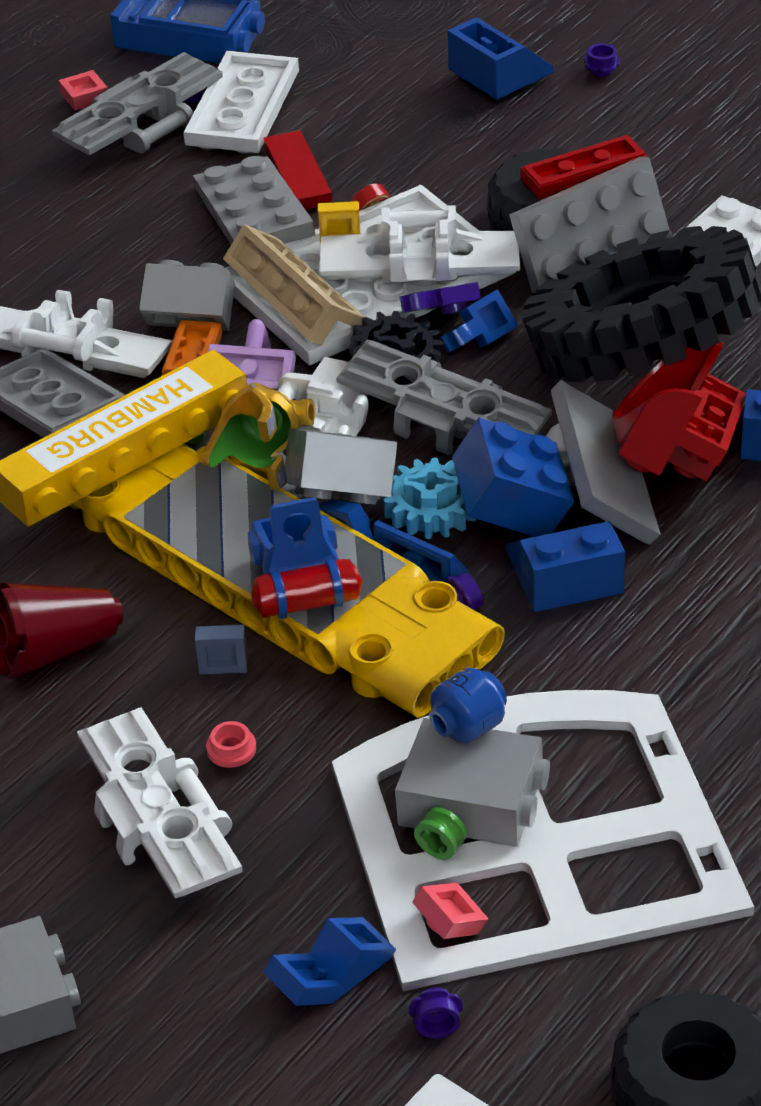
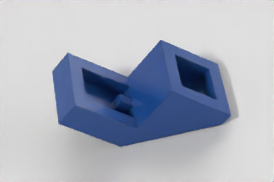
(337, 962)

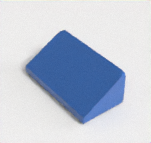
(432, 560)

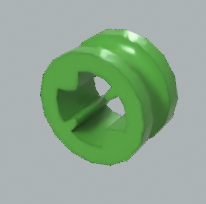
(440, 833)

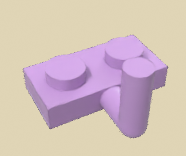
(257, 358)

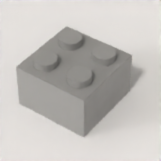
(341, 463)

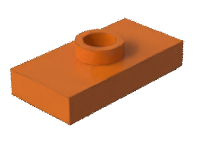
(190, 342)

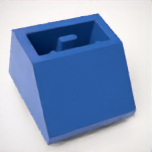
(493, 59)

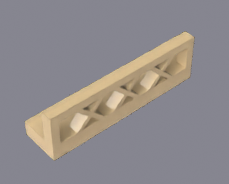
(289, 284)

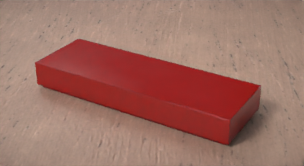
(298, 168)
(569, 169)

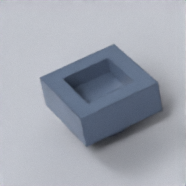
(221, 649)

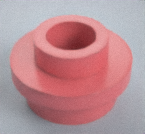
(231, 745)

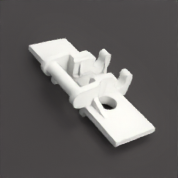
(419, 261)
(86, 338)
(336, 405)
(180, 840)

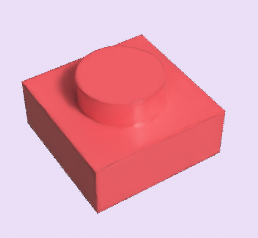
(81, 89)
(449, 910)

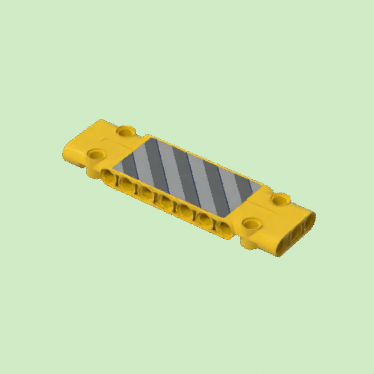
(195, 529)

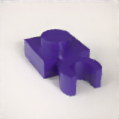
(450, 299)

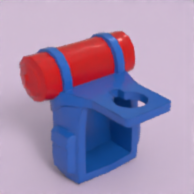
(299, 561)

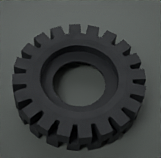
(643, 304)

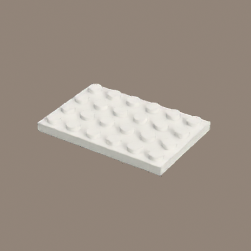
(364, 294)

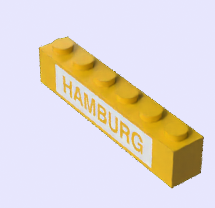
(118, 438)

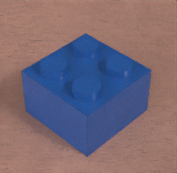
(512, 478)

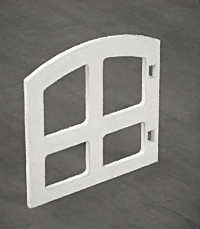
(543, 847)

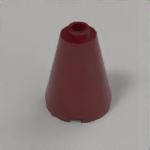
(51, 623)

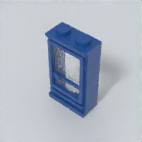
(189, 26)

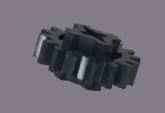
(399, 334)

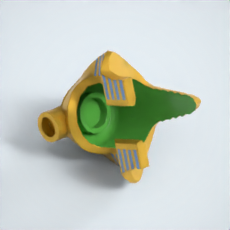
(256, 429)

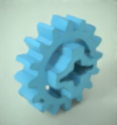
(426, 499)

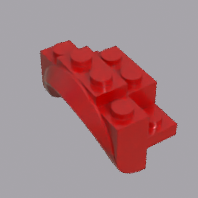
(679, 417)

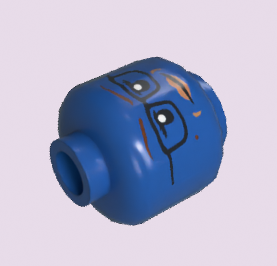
(467, 705)

